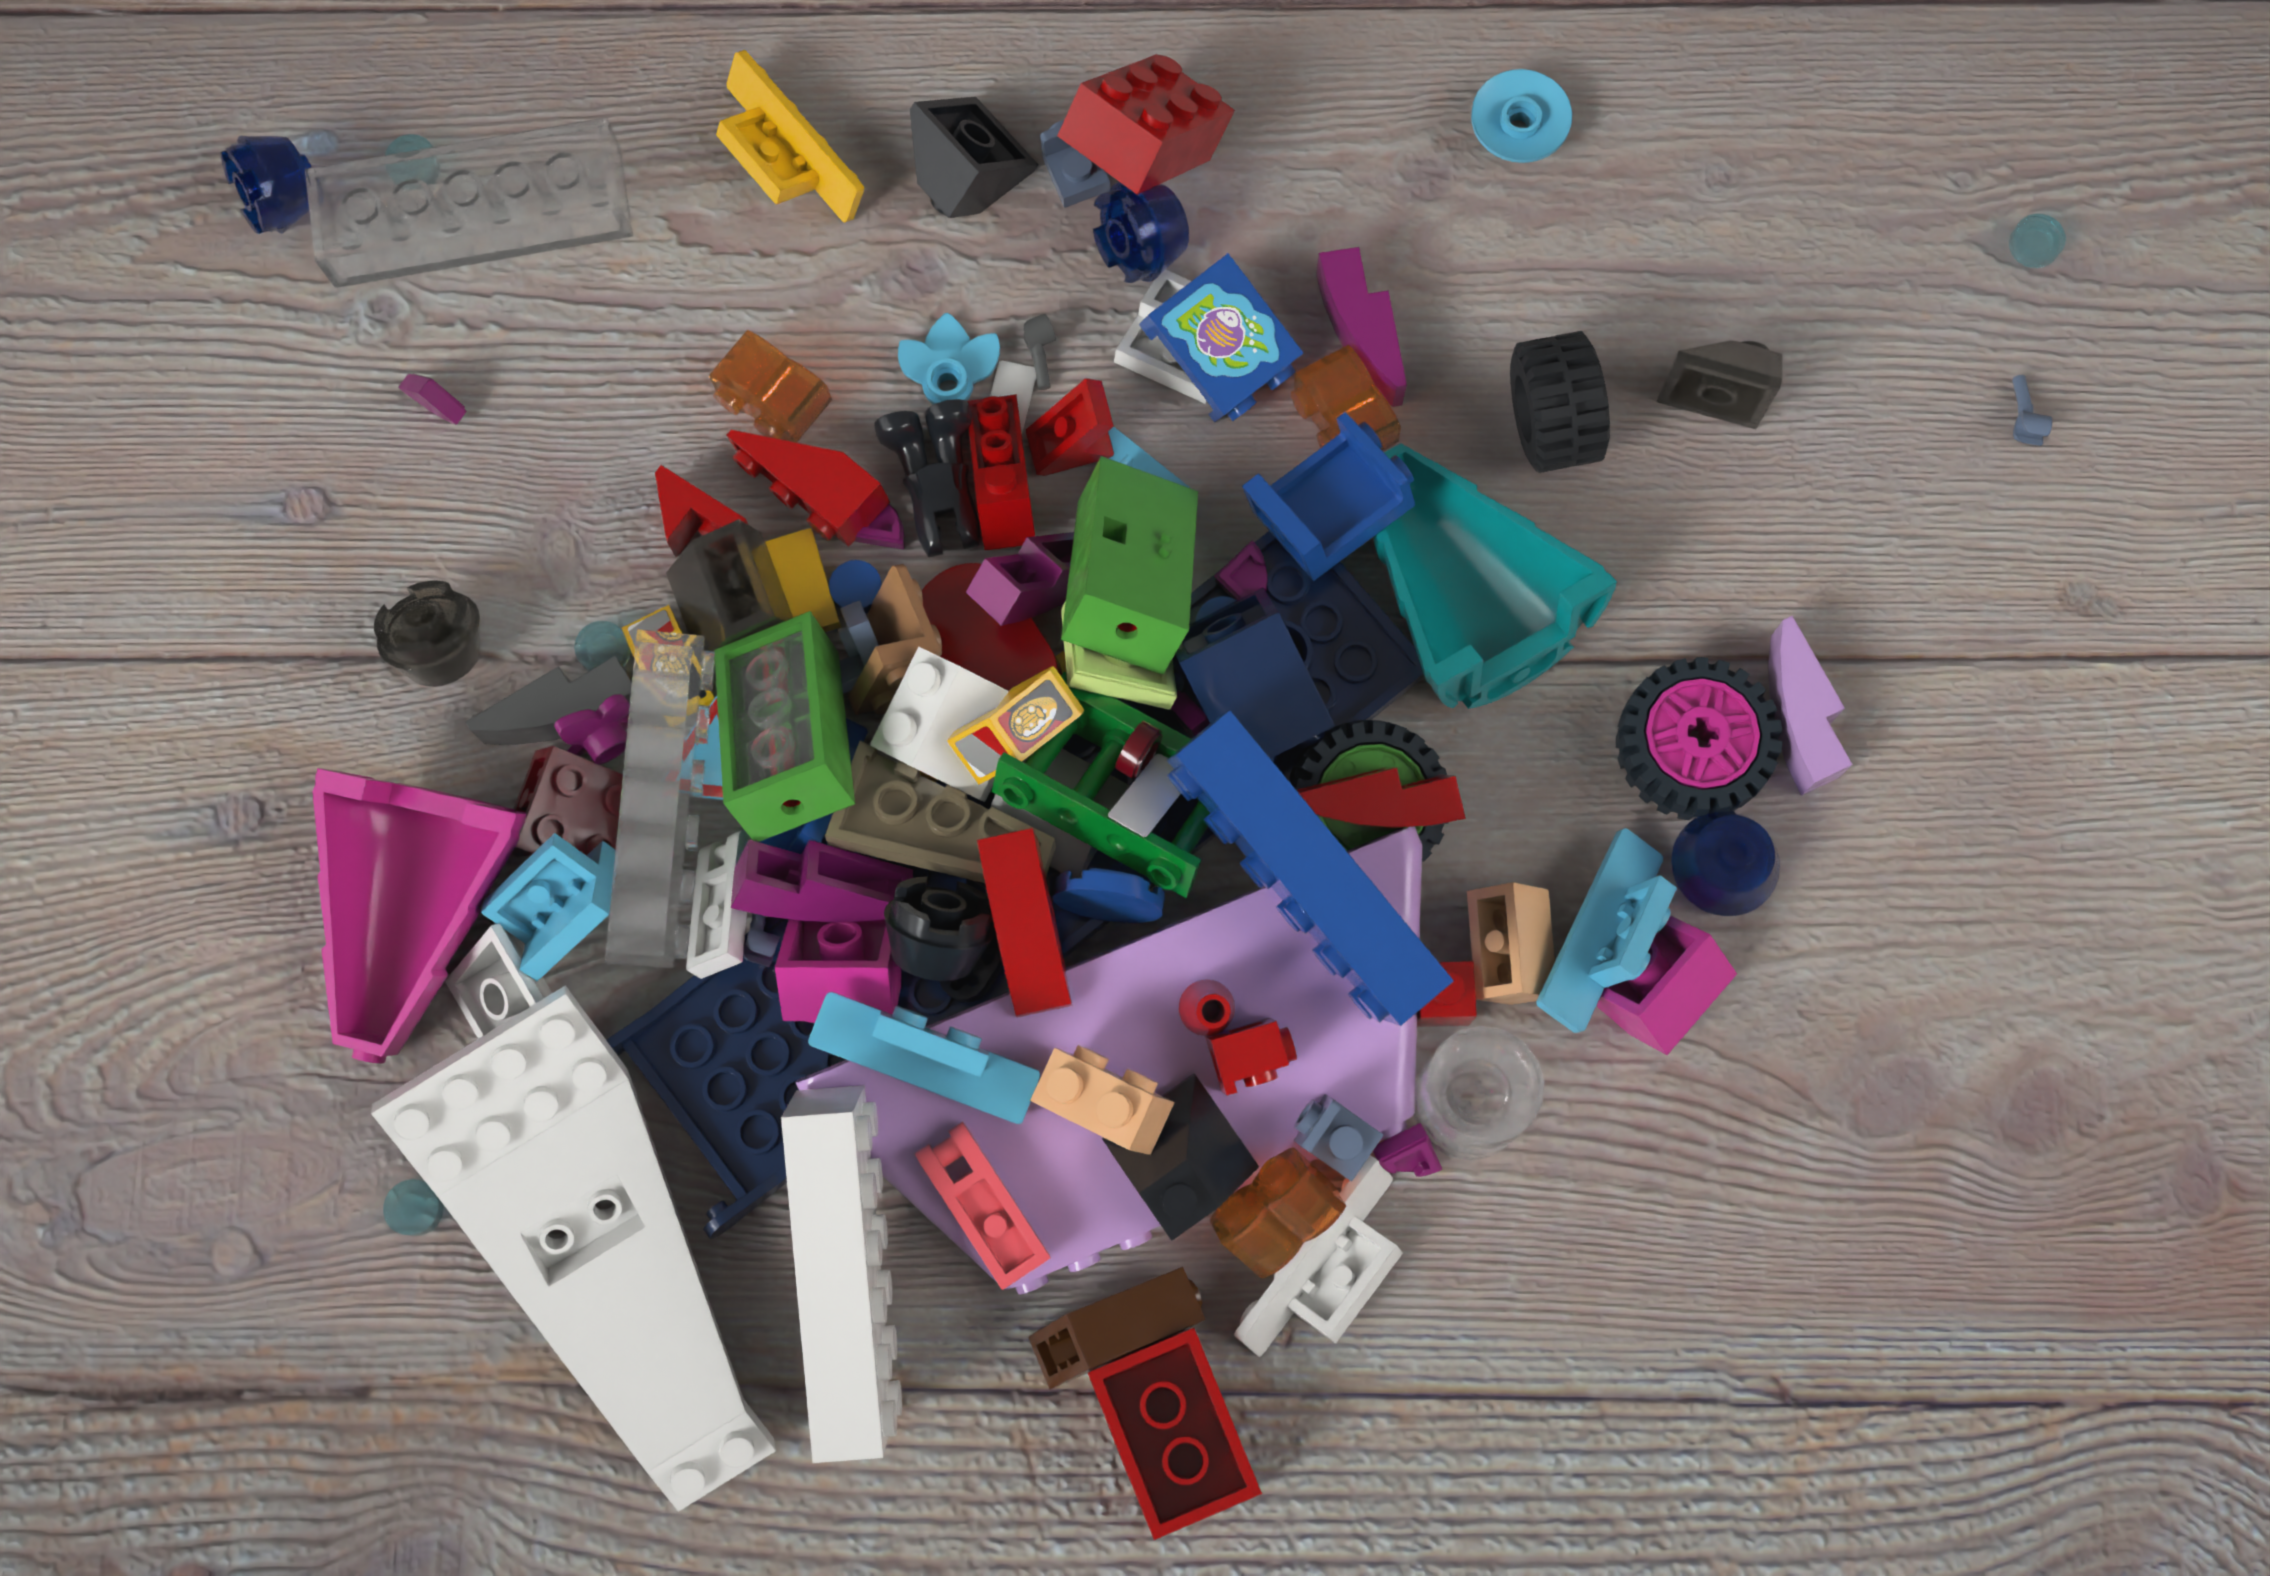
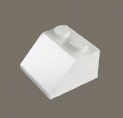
(926, 711)

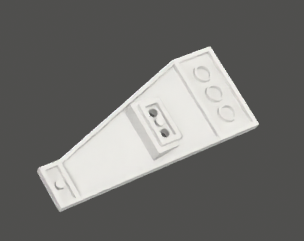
(525, 1143)

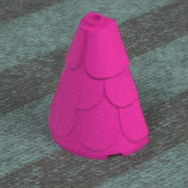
(398, 898)

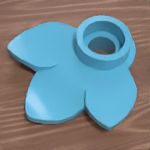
(949, 356)

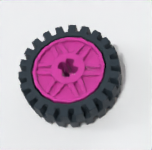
(1726, 713)

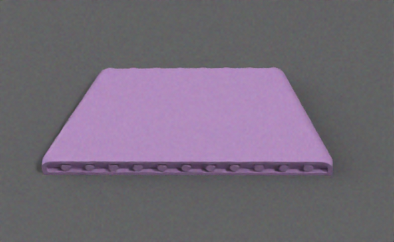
(1130, 1014)

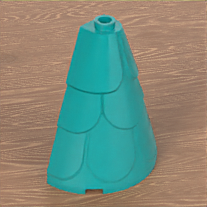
(1483, 587)

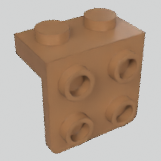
(899, 630)

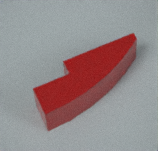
(1381, 800)
(1024, 922)

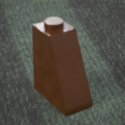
(1117, 1327)

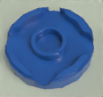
(1109, 896)

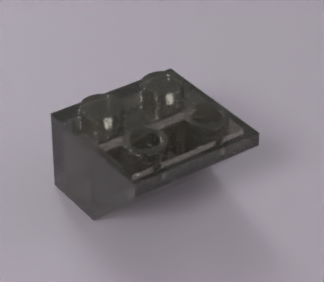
(728, 586)

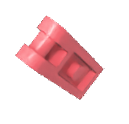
(984, 1208)

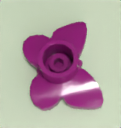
(597, 732)

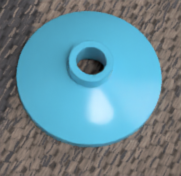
(1526, 98)

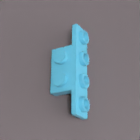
(1609, 932)
(923, 1057)

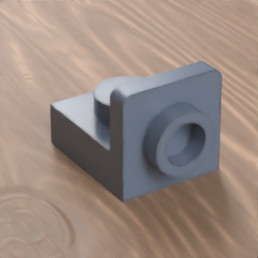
(1071, 172)
(858, 642)
(1336, 1136)

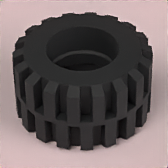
(1560, 401)

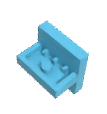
(553, 901)

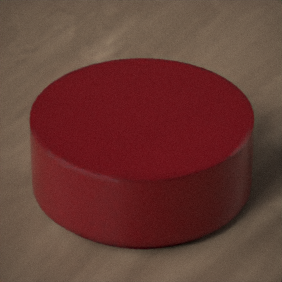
(1139, 749)

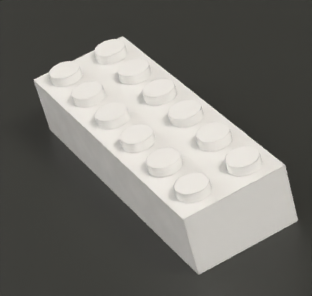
(840, 1273)

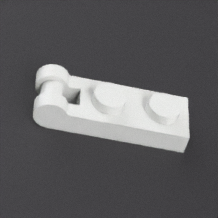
(715, 927)

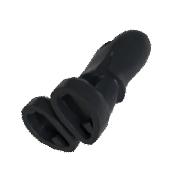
(936, 486)

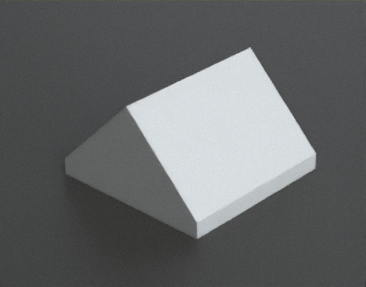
(490, 983)

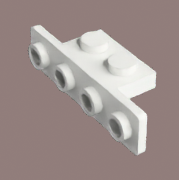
(1330, 1273)

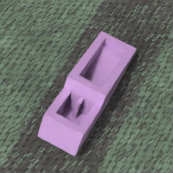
(1806, 709)

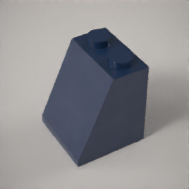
(1251, 666)

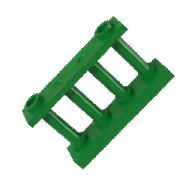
(1109, 726)

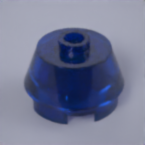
(268, 181)
(1141, 231)
(1725, 863)

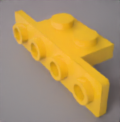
(781, 145)

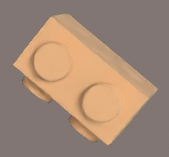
(1510, 942)
(1102, 1101)

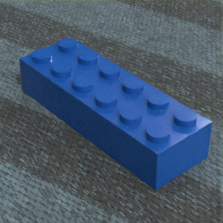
(1309, 870)

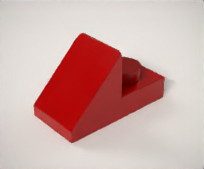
(1072, 430)
(688, 510)

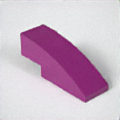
(1362, 319)
(1026, 582)
(814, 885)

